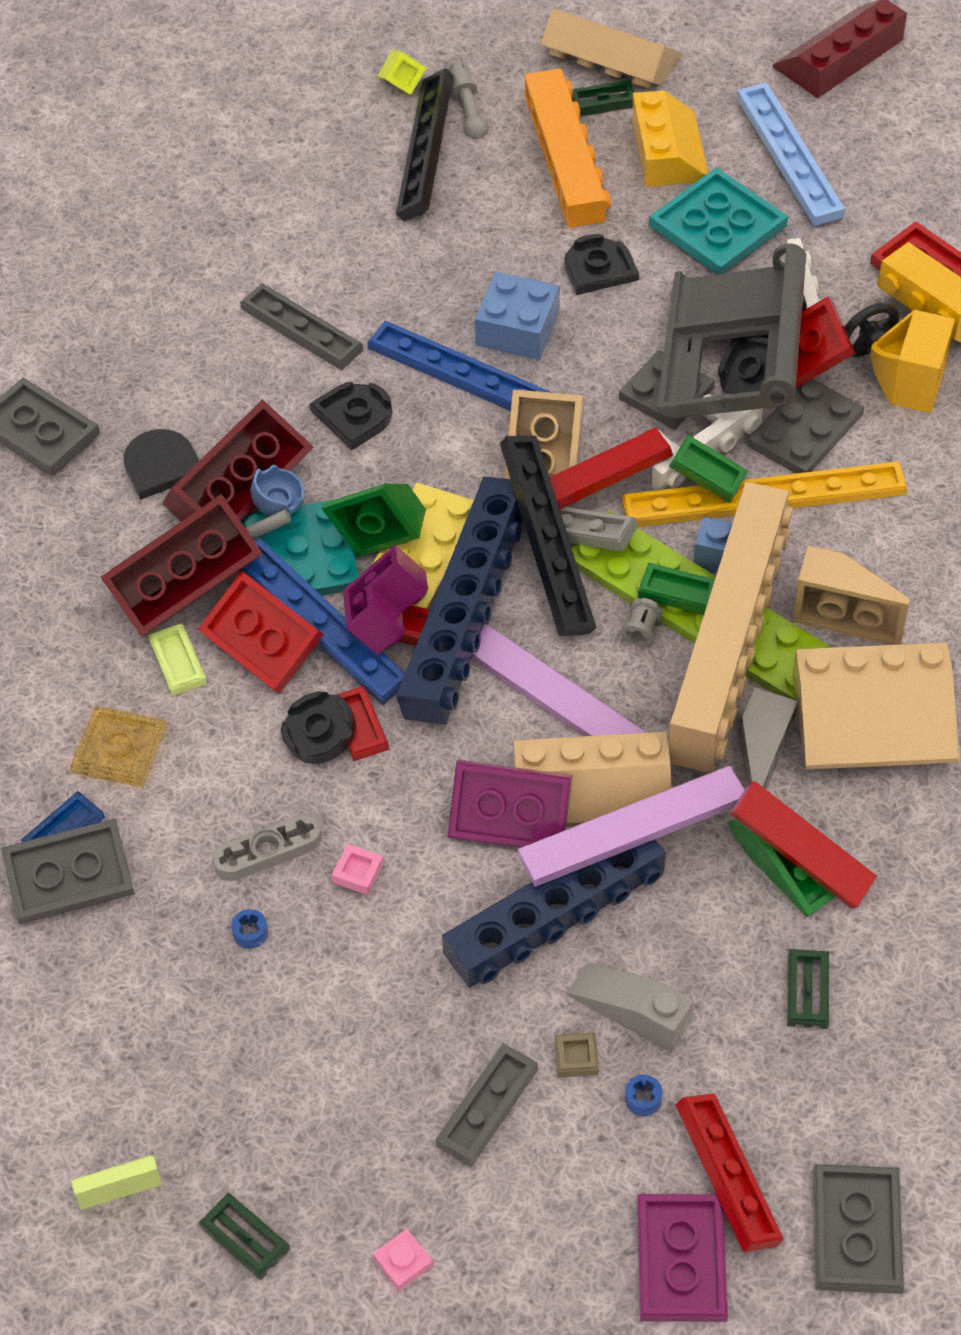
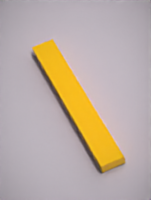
(804, 491)

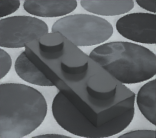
(486, 1104)

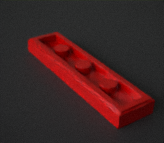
(610, 467)
(803, 844)
(729, 1173)

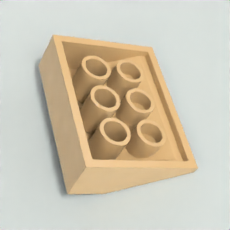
(876, 705)

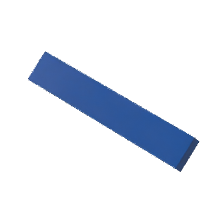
(448, 365)
(373, 671)

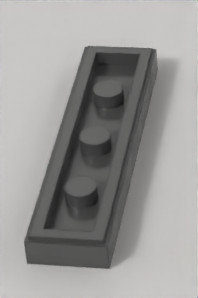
(301, 326)

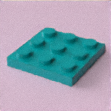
(718, 221)
(312, 548)

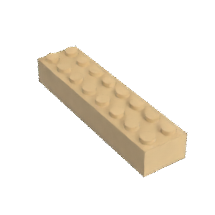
(730, 628)

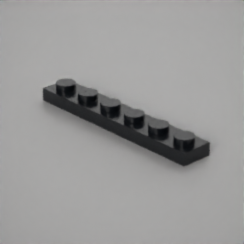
(425, 145)
(547, 535)

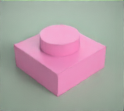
(357, 869)
(402, 1259)

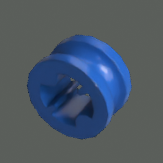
(248, 917)
(645, 1082)

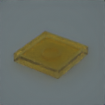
(118, 746)

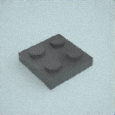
(643, 390)

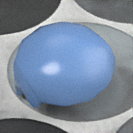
(277, 490)

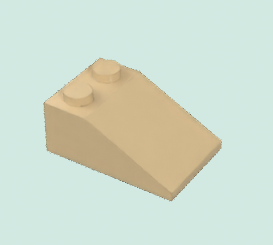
(555, 422)
(848, 598)

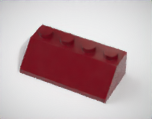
(844, 47)
(230, 465)
(181, 565)

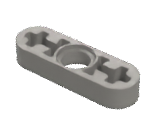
(273, 833)

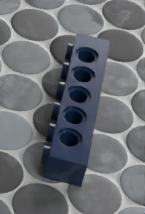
(532, 904)

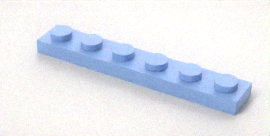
(790, 154)

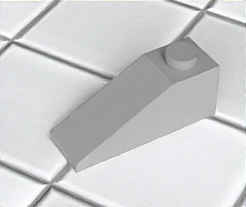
(764, 732)
(635, 1003)

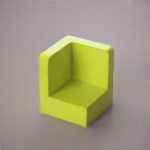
(402, 71)

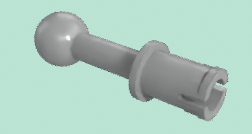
(465, 88)

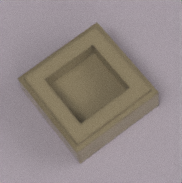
(576, 1054)

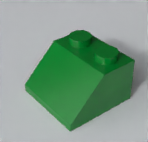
(377, 517)

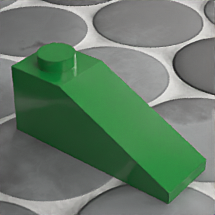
(791, 880)

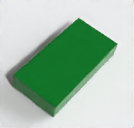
(708, 468)
(676, 588)

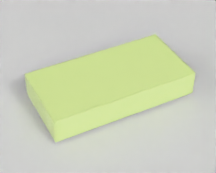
(177, 659)
(116, 1182)

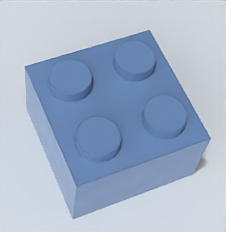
(517, 315)

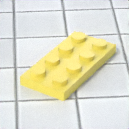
(438, 537)

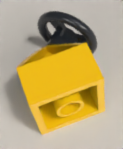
(904, 354)

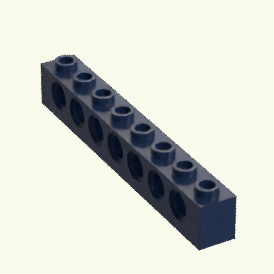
(462, 604)

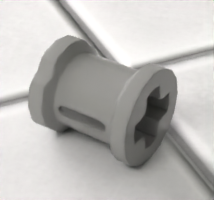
(641, 622)

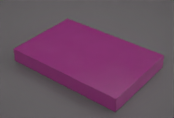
(507, 804)
(681, 1258)

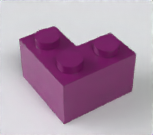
(380, 596)

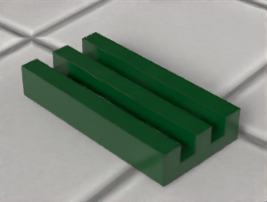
(604, 102)
(806, 1018)
(269, 1260)

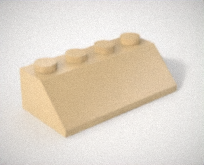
(608, 47)
(605, 769)

